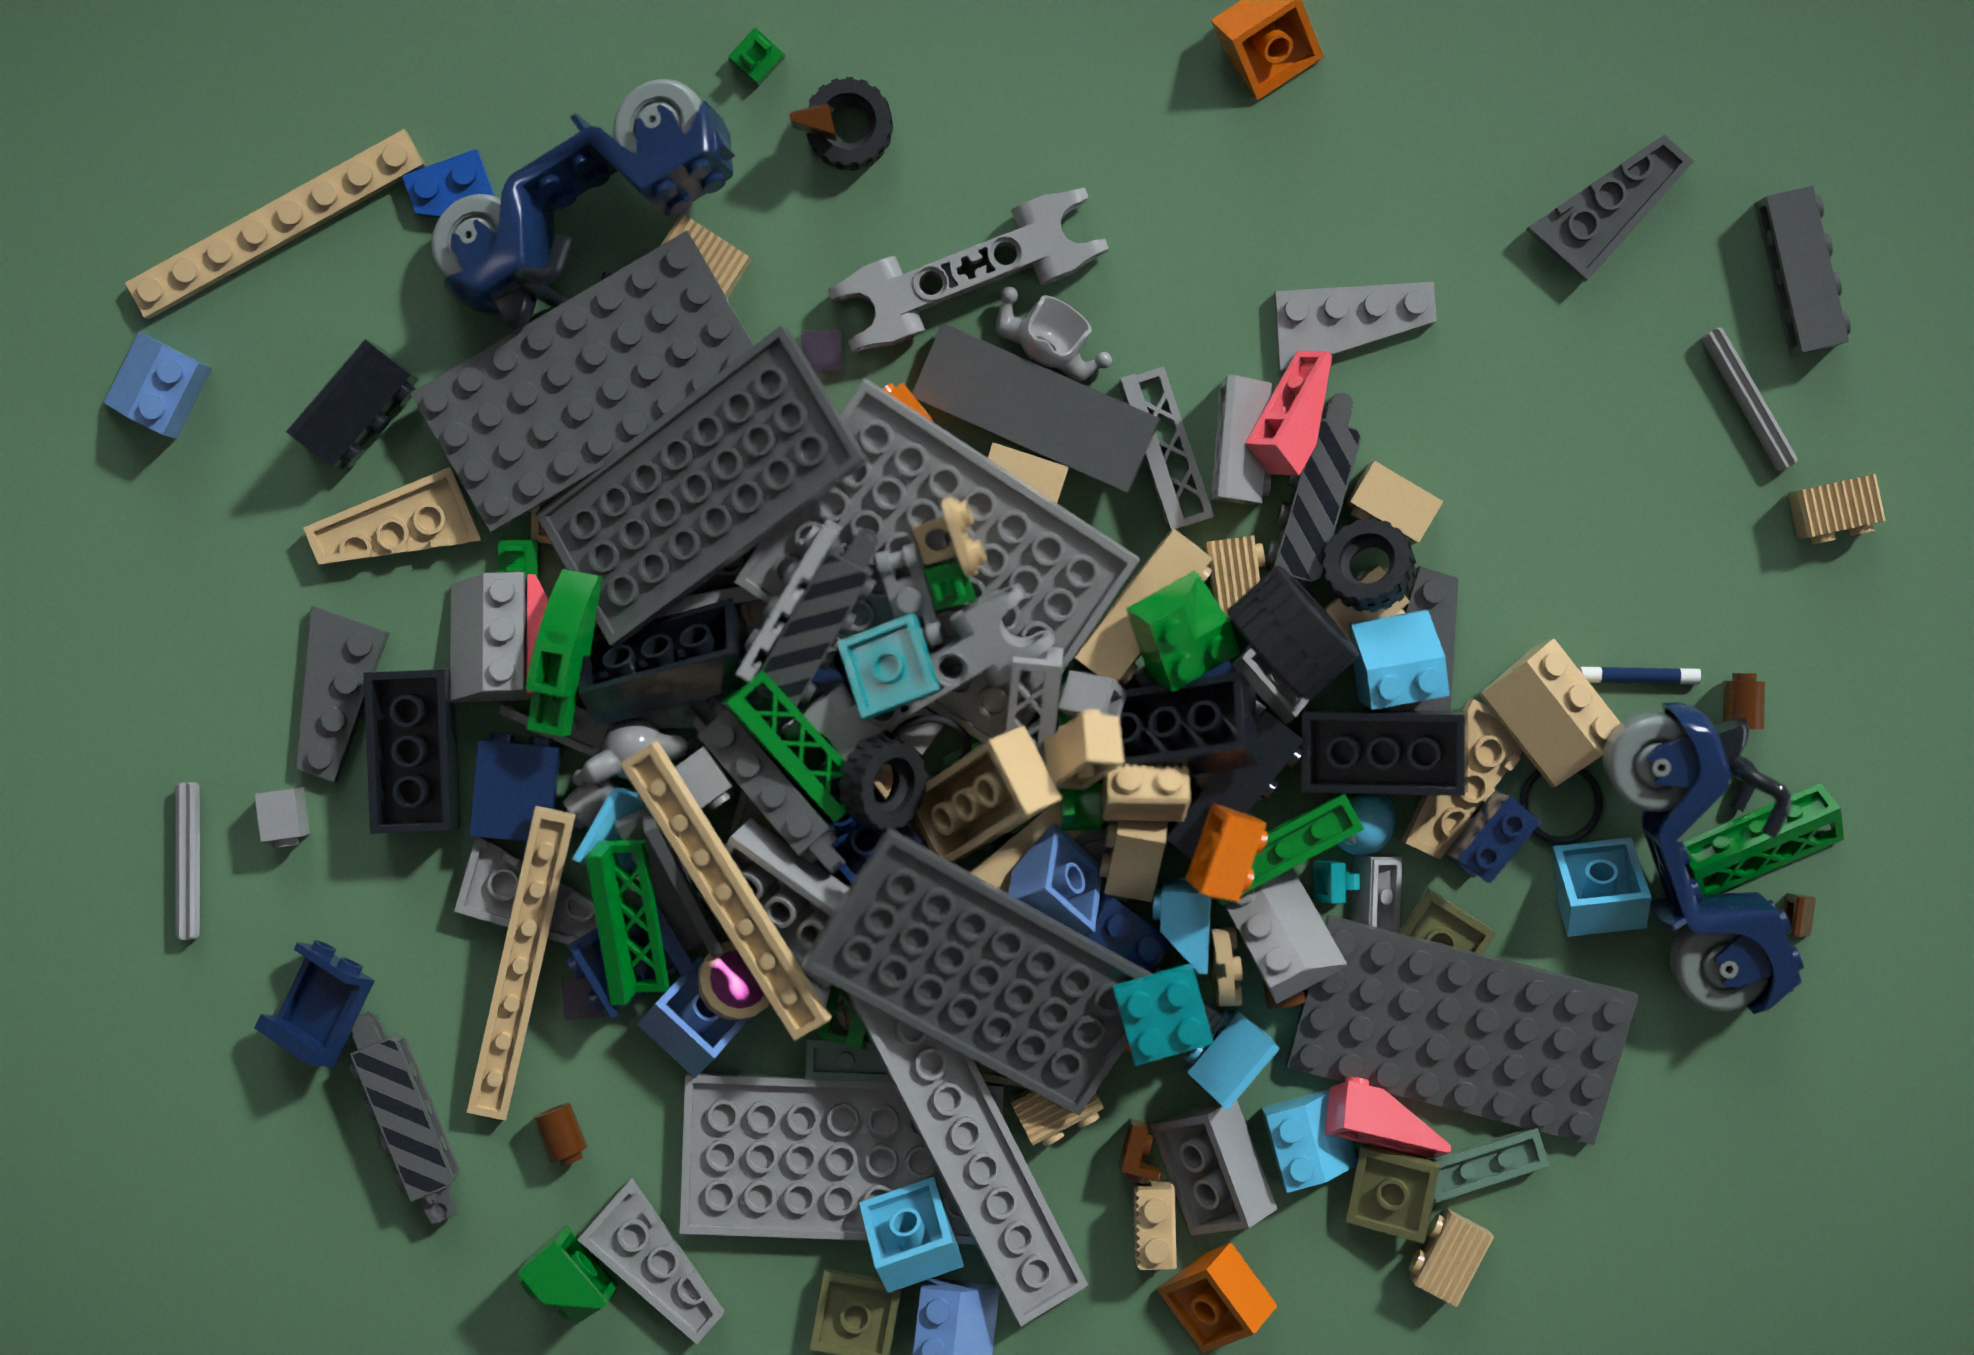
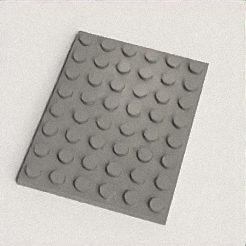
(1027, 538)

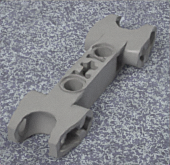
(1036, 243)
(980, 647)

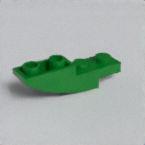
(559, 650)

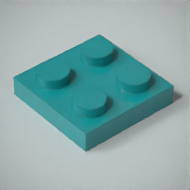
(889, 666)
(1163, 1014)

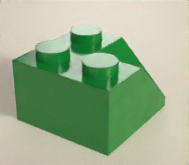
(1182, 632)
(567, 1277)

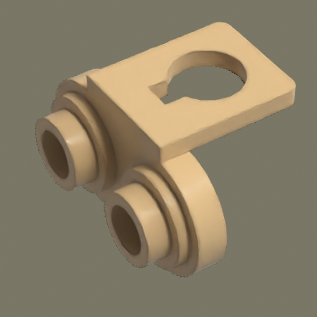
(955, 520)

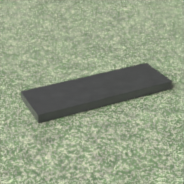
(1035, 407)

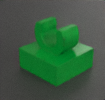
(756, 56)
(519, 556)
(949, 585)

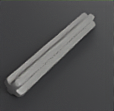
(1749, 399)
(187, 860)

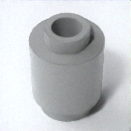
(587, 801)

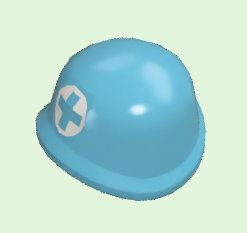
(1377, 819)

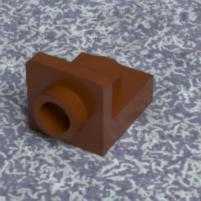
(1138, 1145)

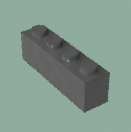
(1803, 270)

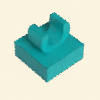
(1332, 881)

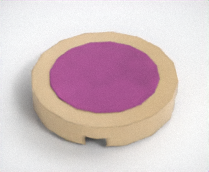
(730, 986)

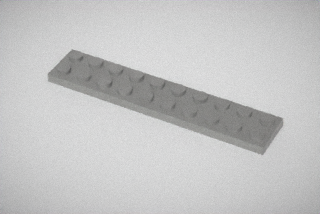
(978, 1165)

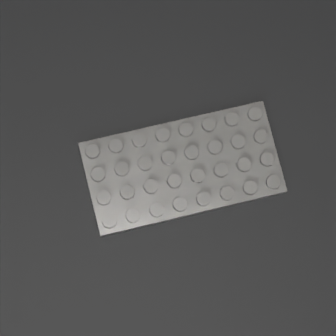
(797, 1155)

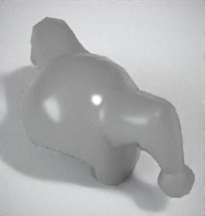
(1050, 335)
(625, 740)

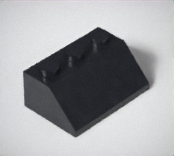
(354, 405)

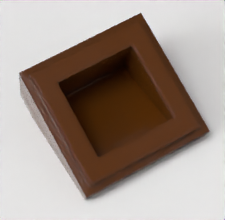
(814, 120)
(1800, 913)

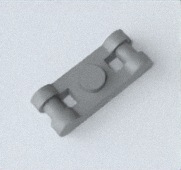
(911, 592)

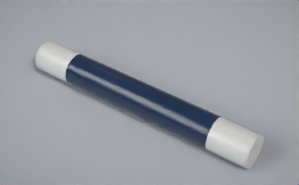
(1641, 675)

